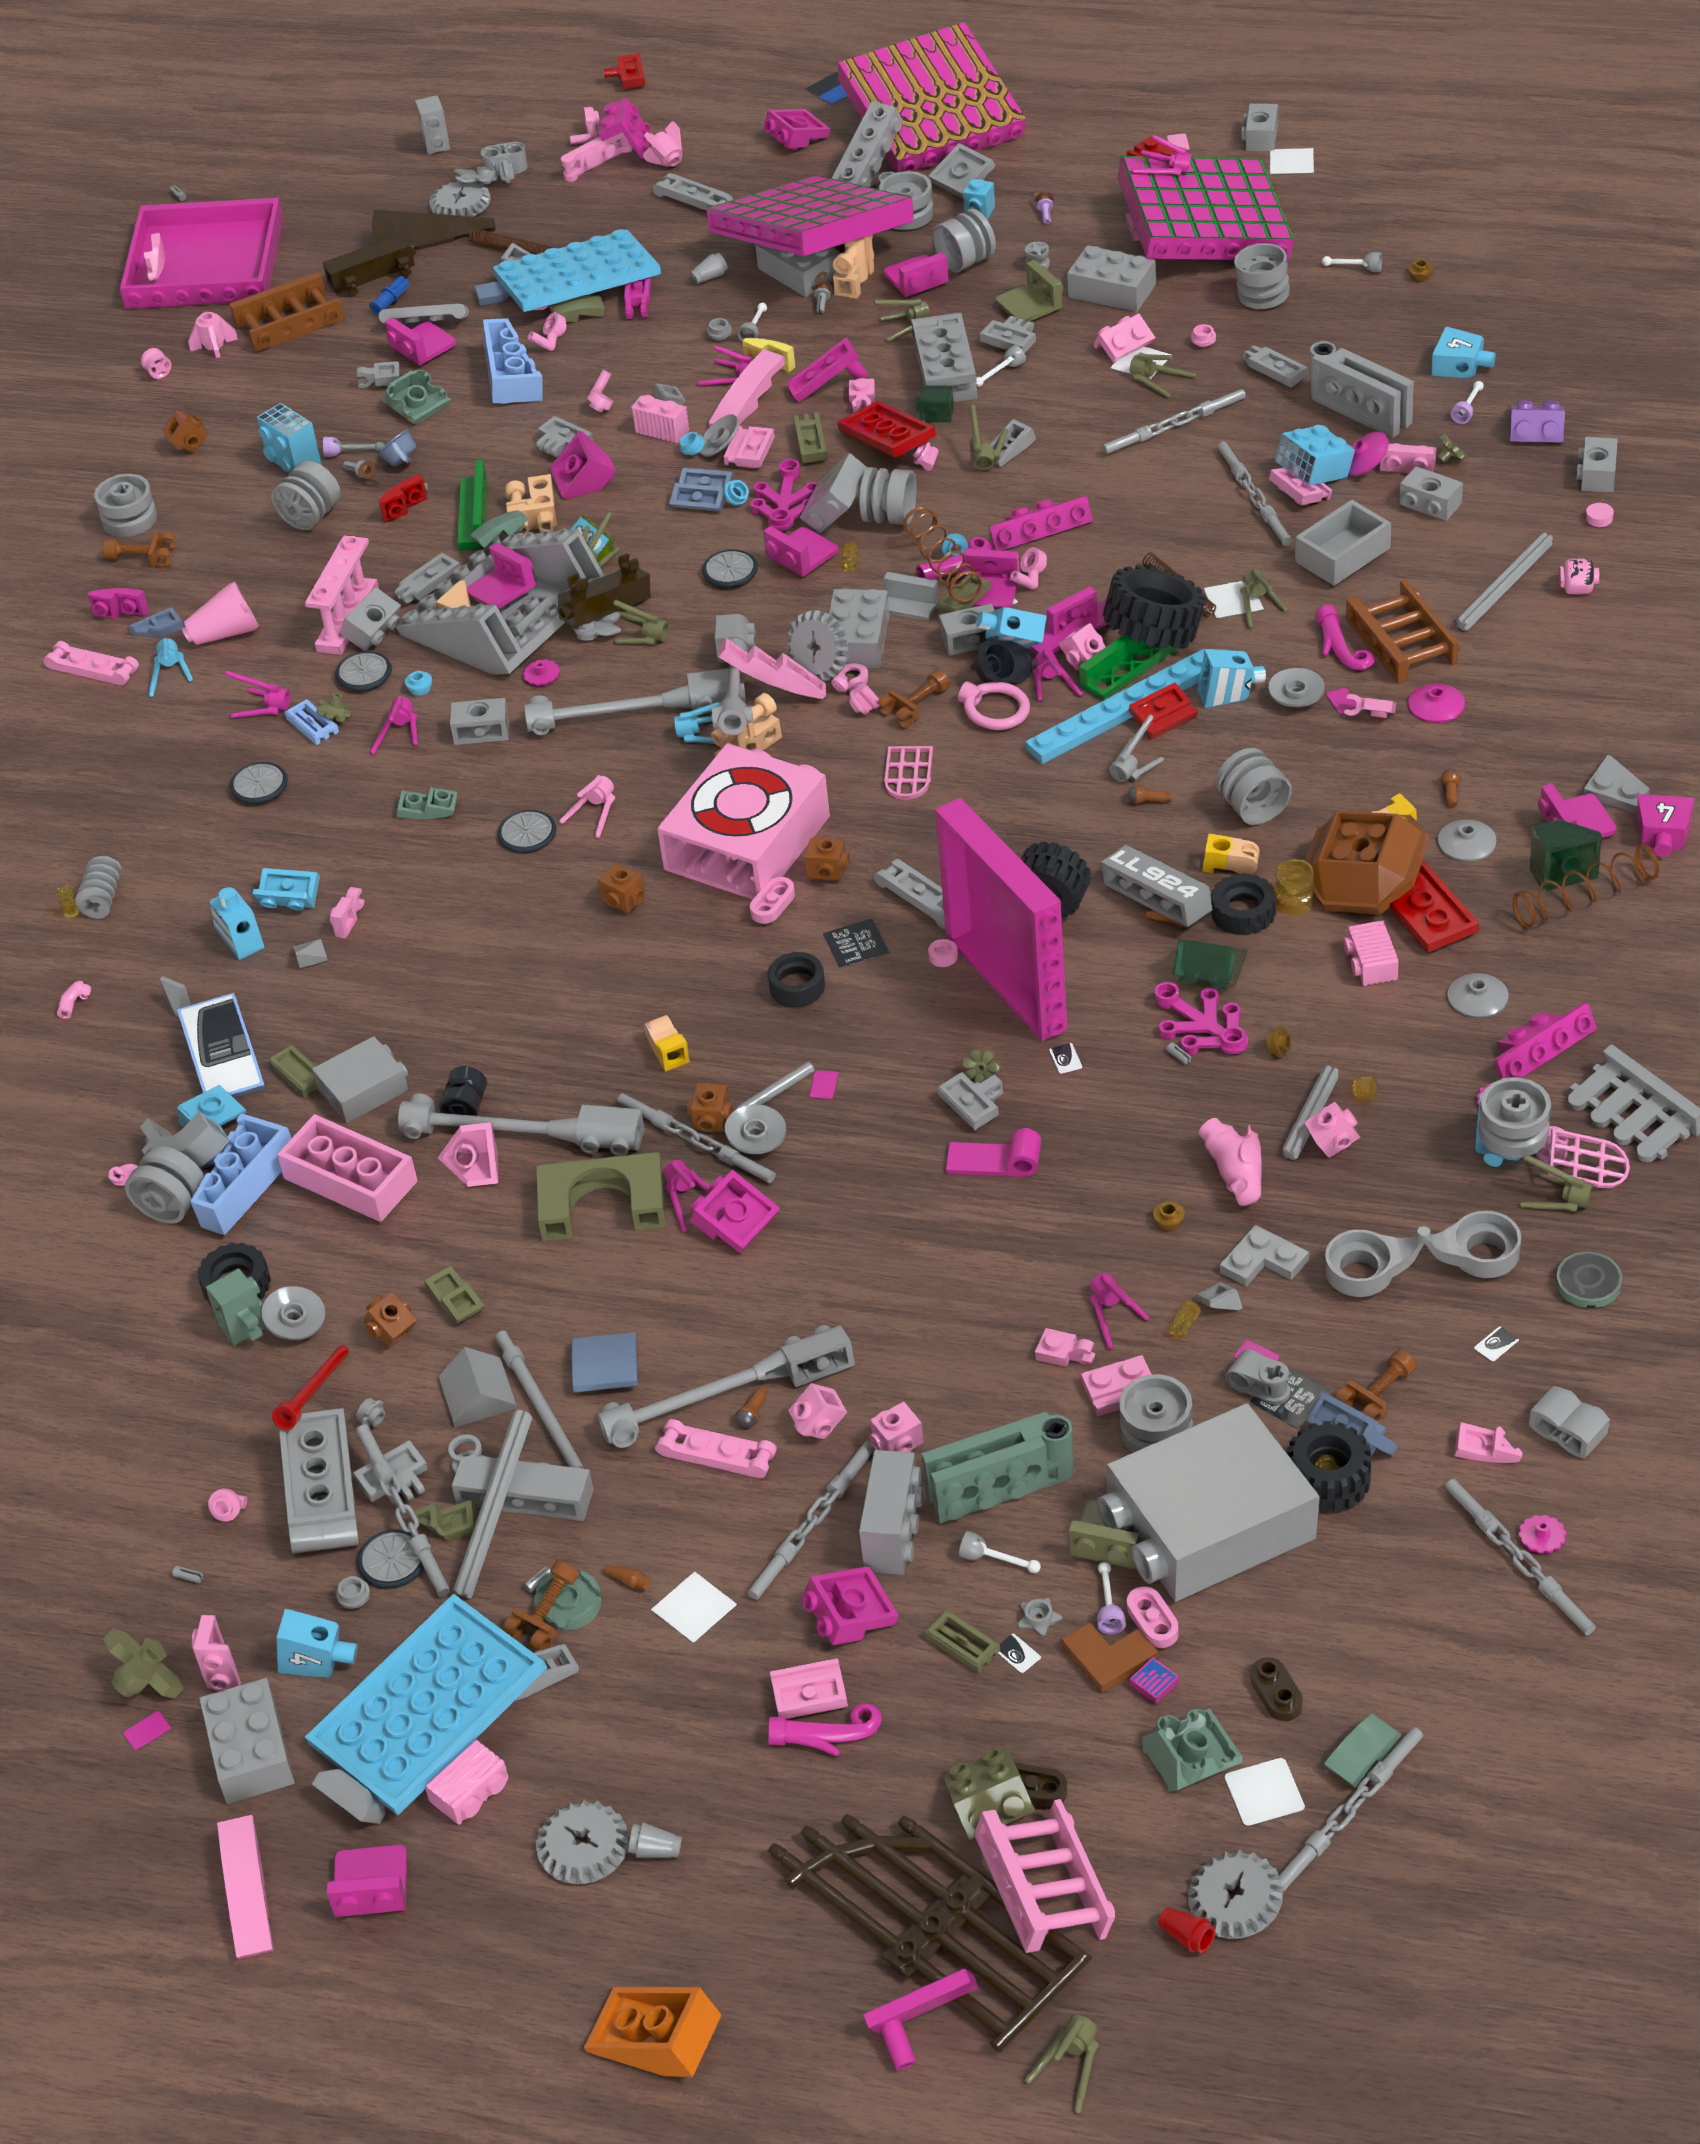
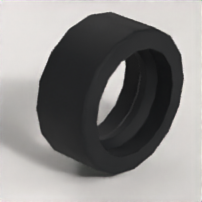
(796, 963)

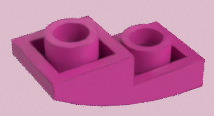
(114, 601)

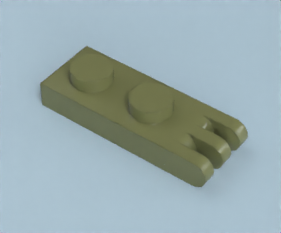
(810, 438)

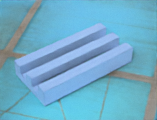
(312, 730)

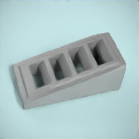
(1019, 435)
(553, 1674)

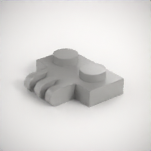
(1009, 333)
(556, 435)
(406, 1464)

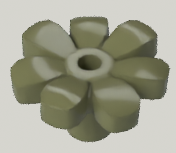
(1450, 449)
(333, 708)
(981, 1065)

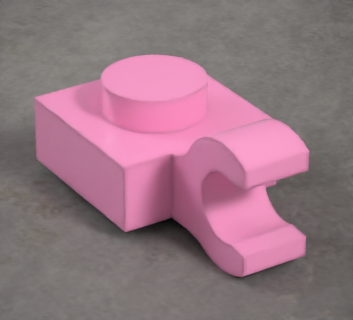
(1378, 707)
(1060, 1347)

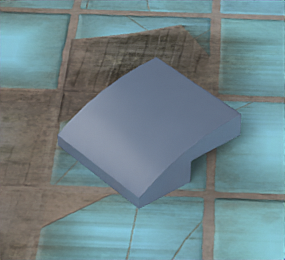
(700, 489)
(604, 1362)

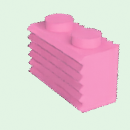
(660, 418)
(1372, 953)
(467, 1782)

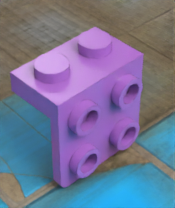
(1537, 422)

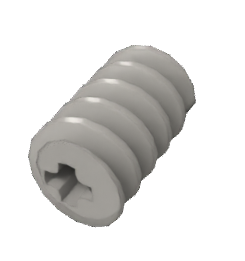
(98, 887)

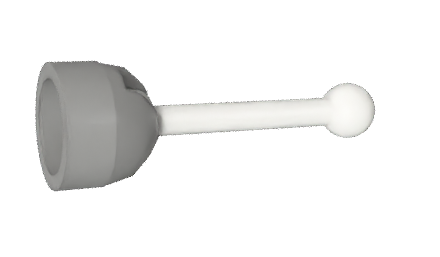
(1371, 261)
(750, 327)
(1013, 357)
(975, 1547)

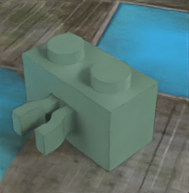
(237, 1306)

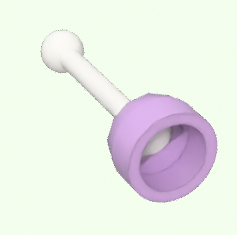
(1465, 407)
(1111, 1611)

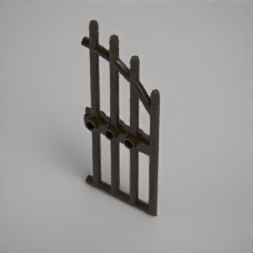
(938, 1923)

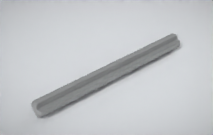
(1504, 581)
(492, 1504)

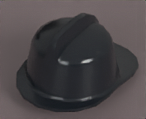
(1002, 662)

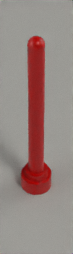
(289, 1413)

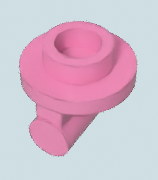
(925, 456)
(863, 699)
(226, 1504)

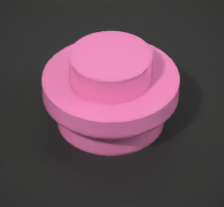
(1203, 335)

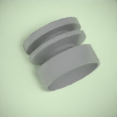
(964, 239)
(1262, 276)
(306, 495)
(887, 496)
(1253, 786)

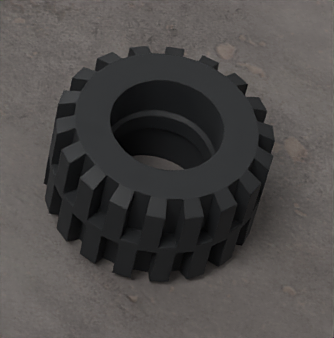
(1061, 872)
(1340, 1486)

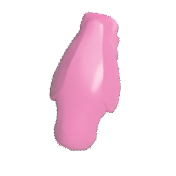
(1236, 1159)

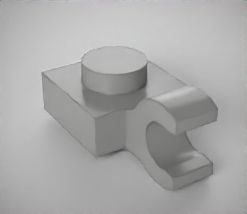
(381, 374)

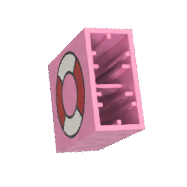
(744, 821)

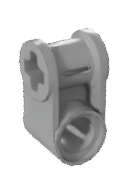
(1257, 1374)

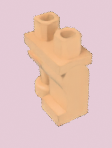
(853, 267)
(538, 508)
(756, 735)

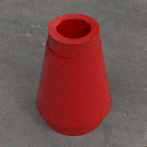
(1188, 1929)

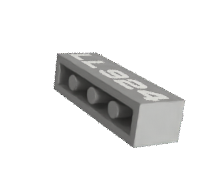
(1156, 885)

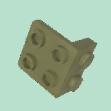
(1034, 299)
(1096, 1542)
(987, 1786)

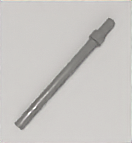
(515, 1360)

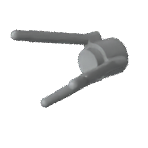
(1126, 764)

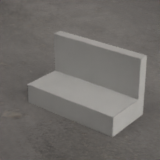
(911, 596)

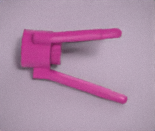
(1179, 160)
(740, 365)
(1049, 667)
(274, 696)
(399, 714)
(681, 1179)
(1108, 1292)

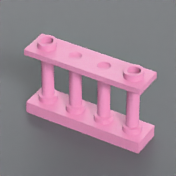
(328, 592)
(1021, 1895)

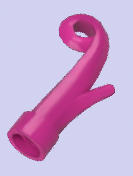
(924, 570)
(1329, 623)
(821, 1734)

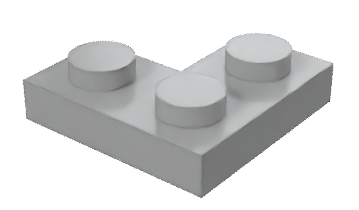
(1263, 1250)

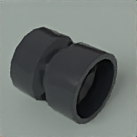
(463, 1091)

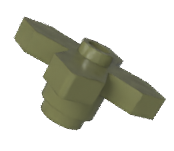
(141, 1666)

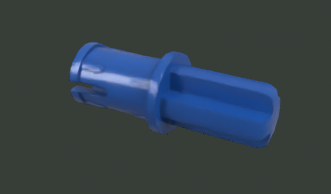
(389, 295)

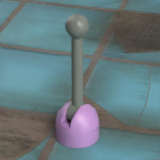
(332, 446)

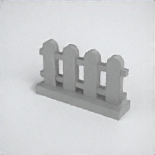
(1647, 1091)

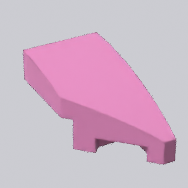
(156, 258)
(1484, 1445)

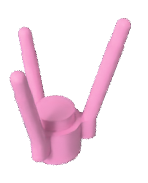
(596, 792)

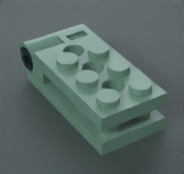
(998, 1465)

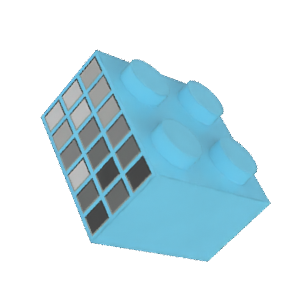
(287, 437)
(1315, 455)

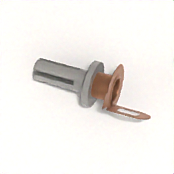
(822, 292)
(362, 468)

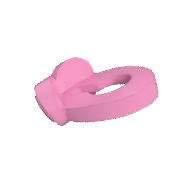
(841, 682)

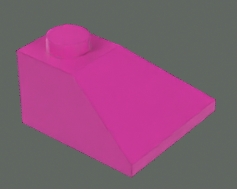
(581, 468)

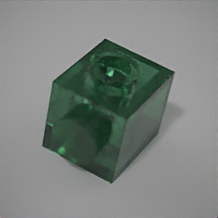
(935, 403)

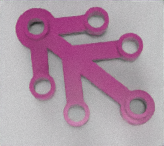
(782, 517)
(1228, 1039)

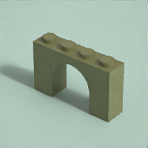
(566, 1182)

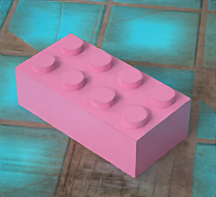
(347, 1168)

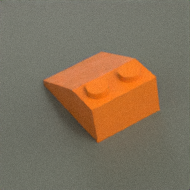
(655, 2029)

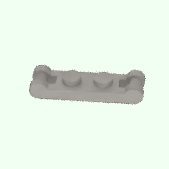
(690, 192)
(434, 312)
(913, 888)

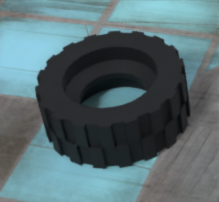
(1243, 921)
(233, 1257)

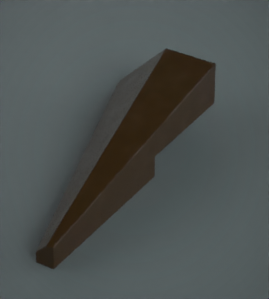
(424, 228)

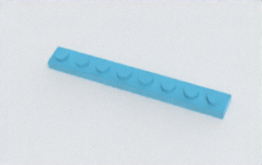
(1111, 711)

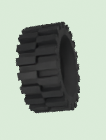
(1154, 606)

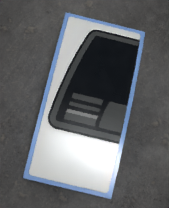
(221, 1046)

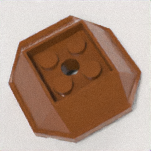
(1365, 860)

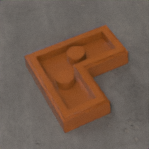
(1108, 1663)

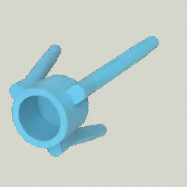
(167, 655)
(688, 724)

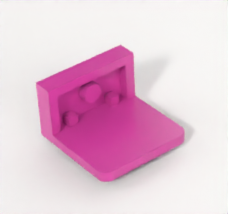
(624, 118)
(918, 273)
(420, 342)
(800, 550)
(996, 568)
(507, 582)
(1581, 810)
(369, 1881)

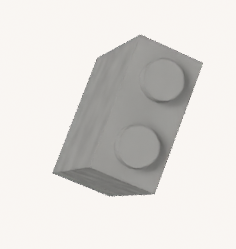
(834, 493)
(361, 1079)

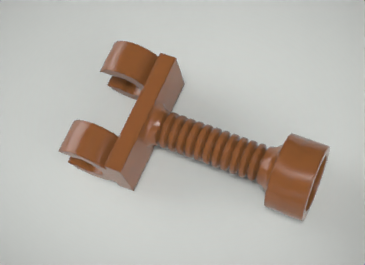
(156, 550)
(906, 707)
(1400, 1365)
(544, 1636)

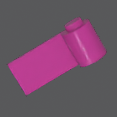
(1013, 1159)

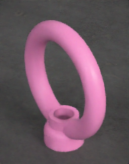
(971, 695)

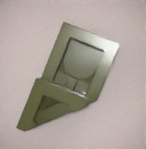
(450, 1522)

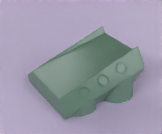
(415, 396)
(1190, 1748)

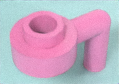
(591, 119)
(553, 327)
(598, 400)
(1032, 563)

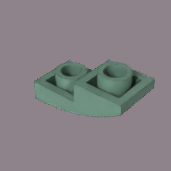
(508, 523)
(436, 805)
(1361, 1748)

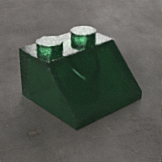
(1563, 848)
(1208, 962)

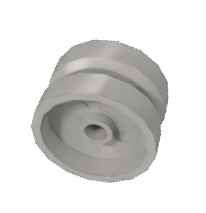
(915, 186)
(125, 505)
(1514, 1117)
(164, 1184)
(1153, 1410)

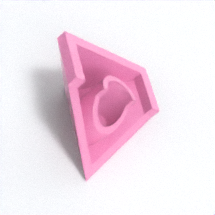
(472, 1154)

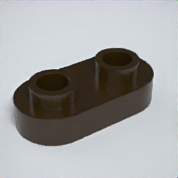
(1275, 1686)
(1041, 1779)

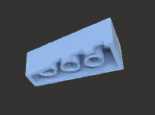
(508, 367)
(240, 1173)

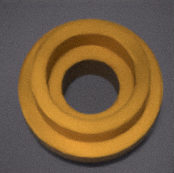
(1421, 270)
(1278, 1041)
(1169, 1215)

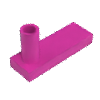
(825, 367)
(889, 2017)

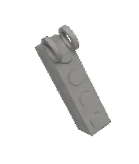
(534, 1488)

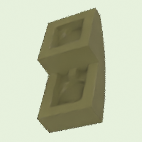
(583, 305)
(453, 1295)

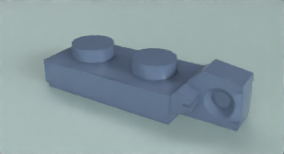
(1333, 1410)

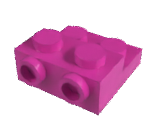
(795, 127)
(733, 1211)
(848, 1604)

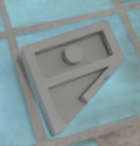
(1616, 786)

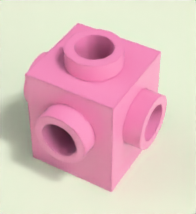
(1081, 645)
(1333, 1129)
(817, 1411)
(896, 1430)

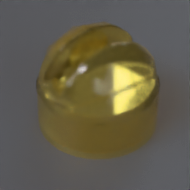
(1365, 1088)

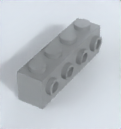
(869, 145)

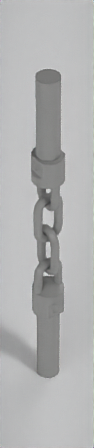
(1144, 433)
(1266, 511)
(727, 1154)
(419, 1542)
(787, 1550)
(1547, 1585)
(1378, 1776)

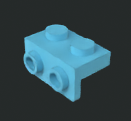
(287, 888)

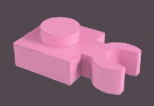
(861, 393)
(344, 914)

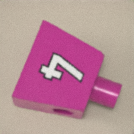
(1664, 822)

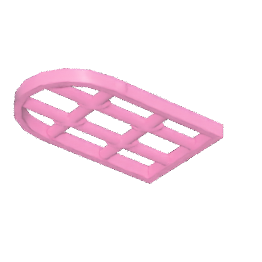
(902, 749)
(1600, 1154)

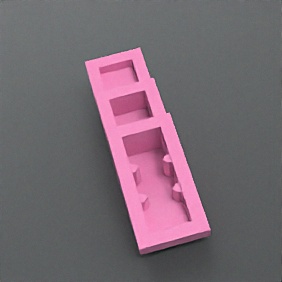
(749, 386)
(779, 673)
(245, 1887)

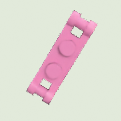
(592, 155)
(90, 664)
(715, 1449)

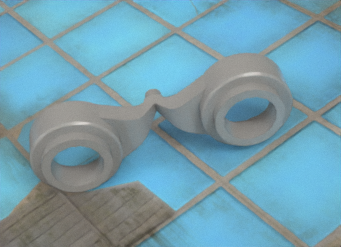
(1394, 1255)

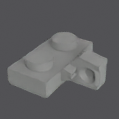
(972, 1100)

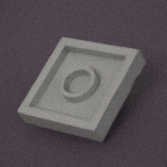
(959, 168)

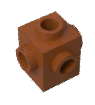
(185, 431)
(826, 859)
(621, 888)
(711, 1113)
(389, 1319)

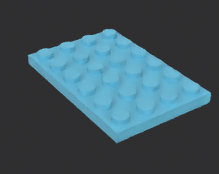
(576, 270)
(426, 1703)

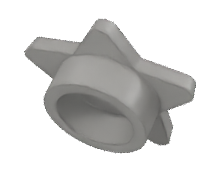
(1035, 1608)

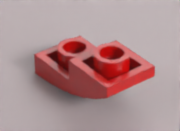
(405, 494)

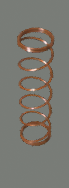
(949, 586)
(1637, 863)

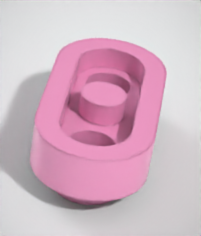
(772, 900)
(1154, 1619)

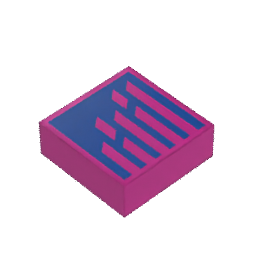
(1154, 1681)

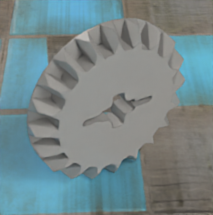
(471, 198)
(825, 631)
(584, 1862)
(1245, 1913)

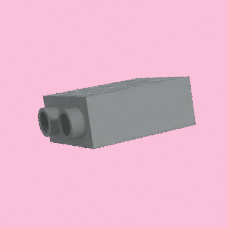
(1209, 1503)

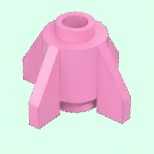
(665, 148)
(211, 332)

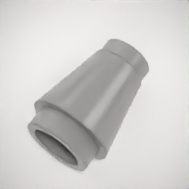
(709, 268)
(653, 1842)

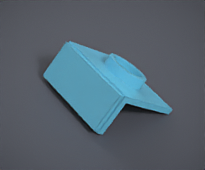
(214, 1104)

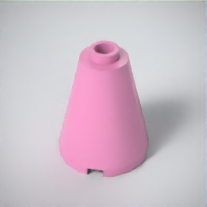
(220, 617)

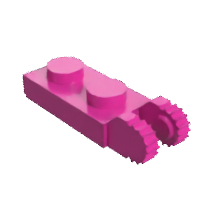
(638, 295)

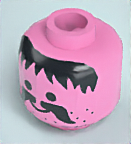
(1578, 576)

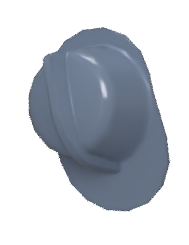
(399, 449)

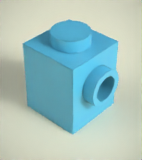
(979, 196)

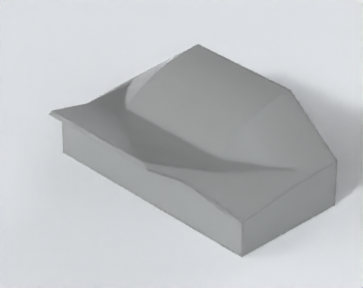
(350, 1795)

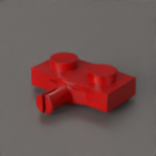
(628, 70)

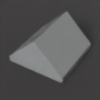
(476, 1387)

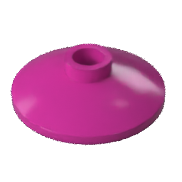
(1368, 453)
(1436, 703)

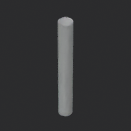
(780, 1085)

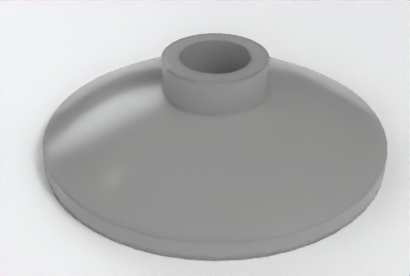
(720, 435)
(1296, 687)
(1467, 840)
(1477, 996)
(755, 1129)
(293, 1303)

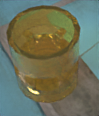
(1294, 887)

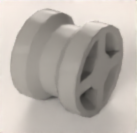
(1039, 252)

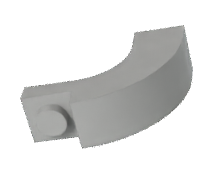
(198, 1139)

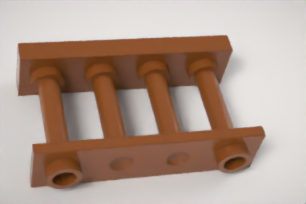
(283, 298)
(1385, 646)

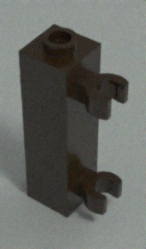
(369, 264)
(595, 599)

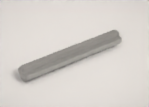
(1314, 1103)

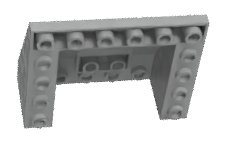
(503, 637)

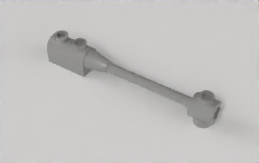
(702, 690)
(733, 713)
(593, 1129)
(800, 1359)

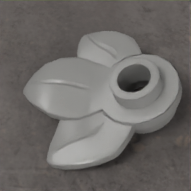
(483, 175)
(602, 626)

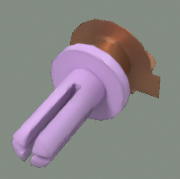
(1044, 205)

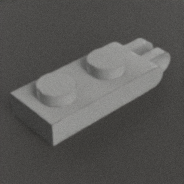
(1275, 365)
(426, 578)

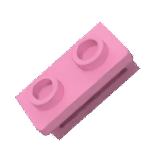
(1124, 337)
(214, 1656)

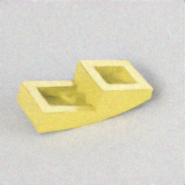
(754, 346)

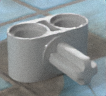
(505, 159)

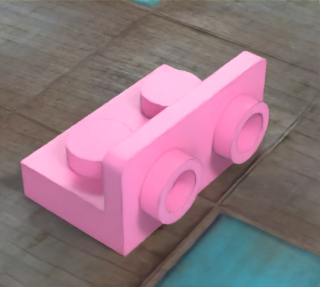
(1406, 457)

